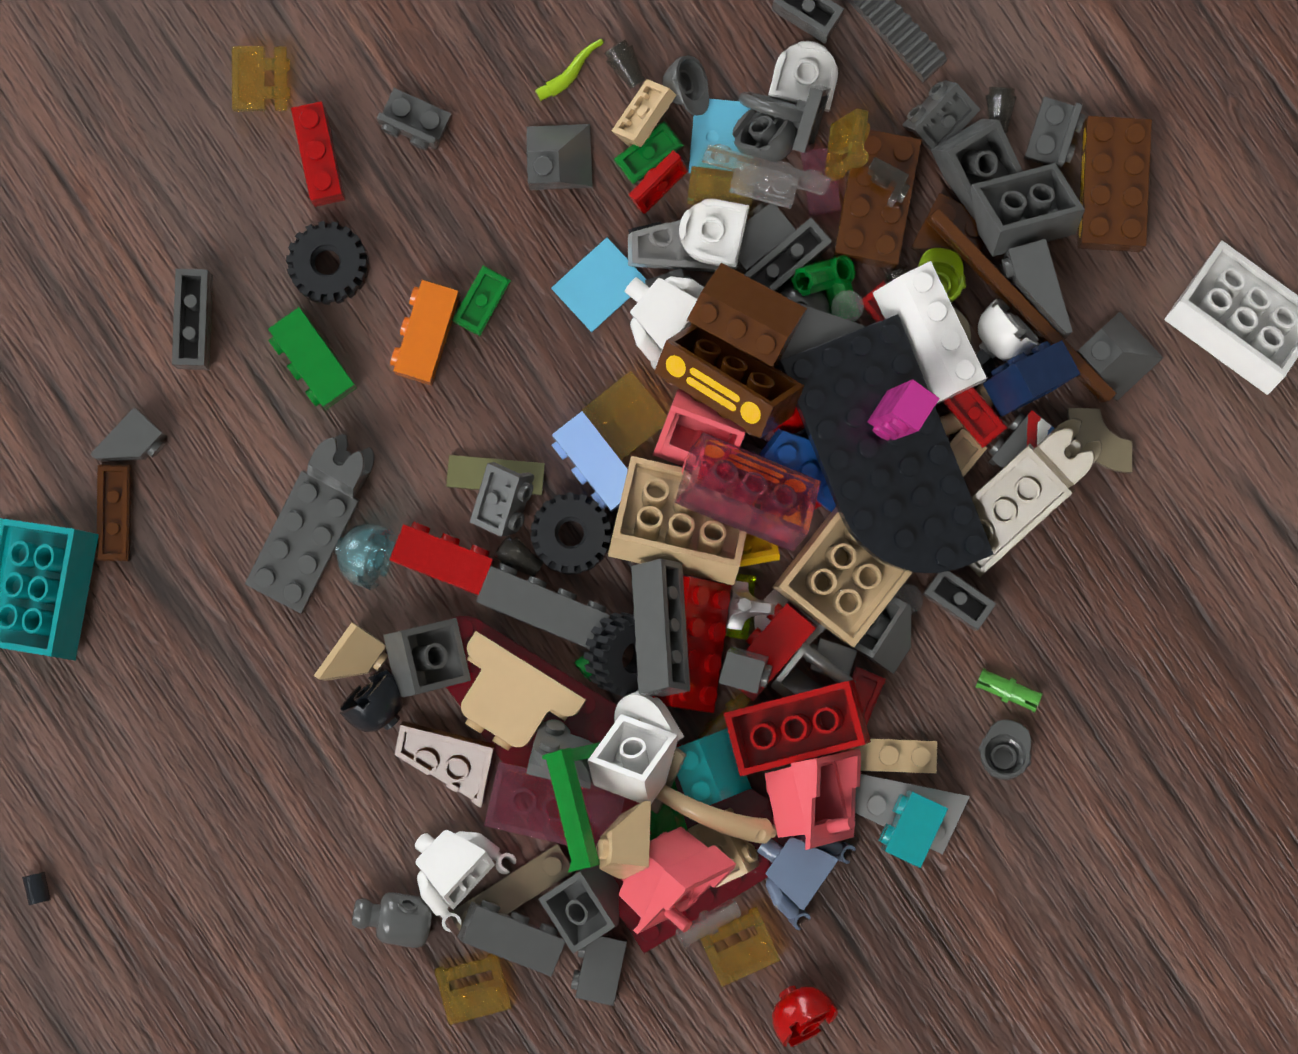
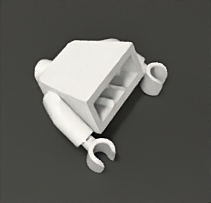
(660, 311)
(453, 867)

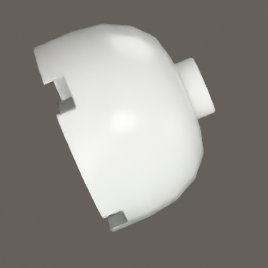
(1004, 333)

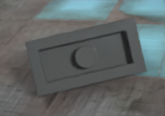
(794, 681)

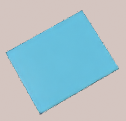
(714, 128)
(597, 284)

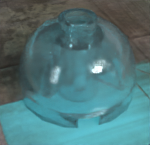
(365, 554)

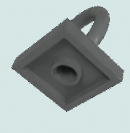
(804, 115)

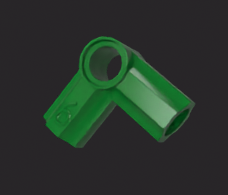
(828, 275)

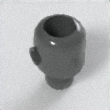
(398, 919)

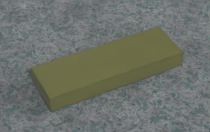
(468, 472)

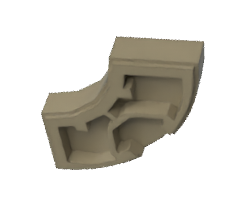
(1115, 451)

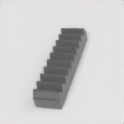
(902, 35)

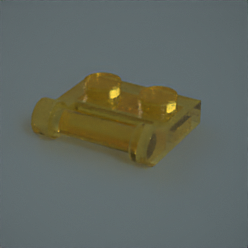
(848, 136)
(744, 956)
(475, 999)

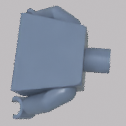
(798, 873)

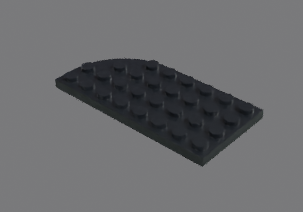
(897, 495)

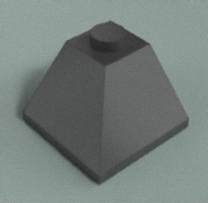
(559, 157)
(1120, 354)
(888, 637)

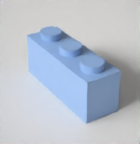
(593, 460)

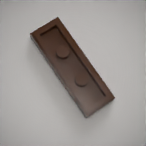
(113, 512)

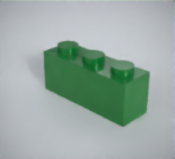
(310, 359)

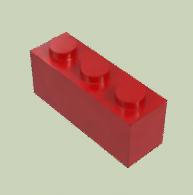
(318, 154)
(442, 558)
(780, 638)

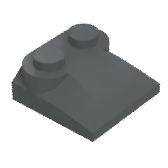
(551, 737)

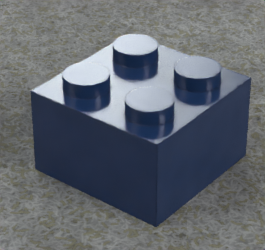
(1030, 376)

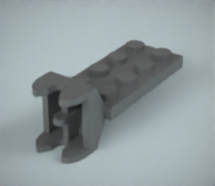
(311, 523)

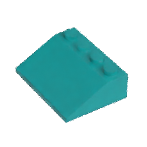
(43, 587)

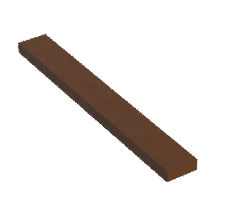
(1015, 301)

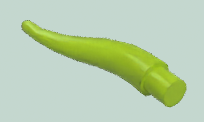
(565, 79)

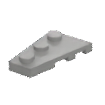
(662, 249)

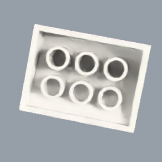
(1240, 317)

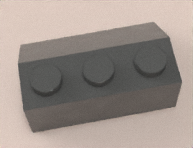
(1025, 208)

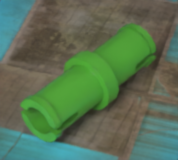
(1009, 690)

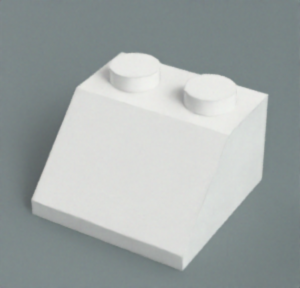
(633, 759)

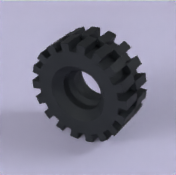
(338, 284)
(571, 558)
(607, 653)

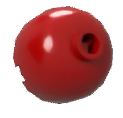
(801, 1013)

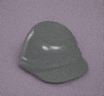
(689, 83)
(1006, 750)

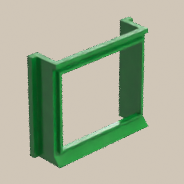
(574, 812)

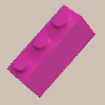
(902, 410)

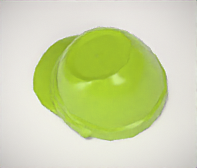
(948, 268)

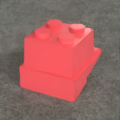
(686, 423)
(816, 798)
(676, 877)

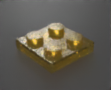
(625, 415)

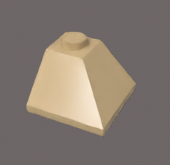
(353, 655)
(626, 843)

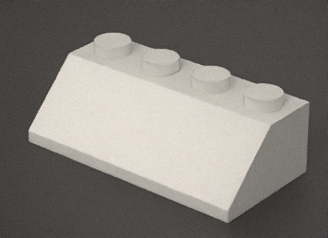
(933, 331)

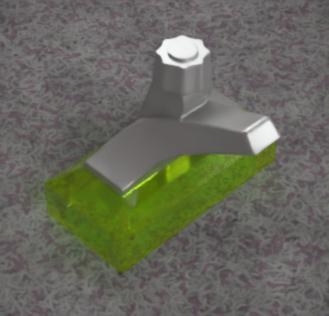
(744, 606)

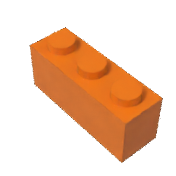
(425, 332)

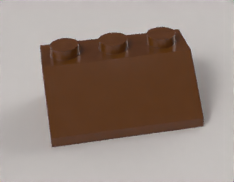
(747, 314)

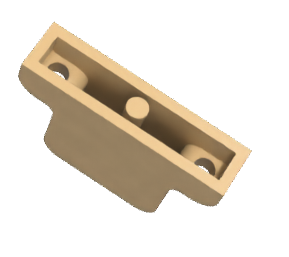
(512, 695)

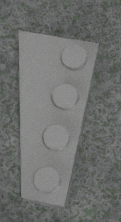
(878, 795)

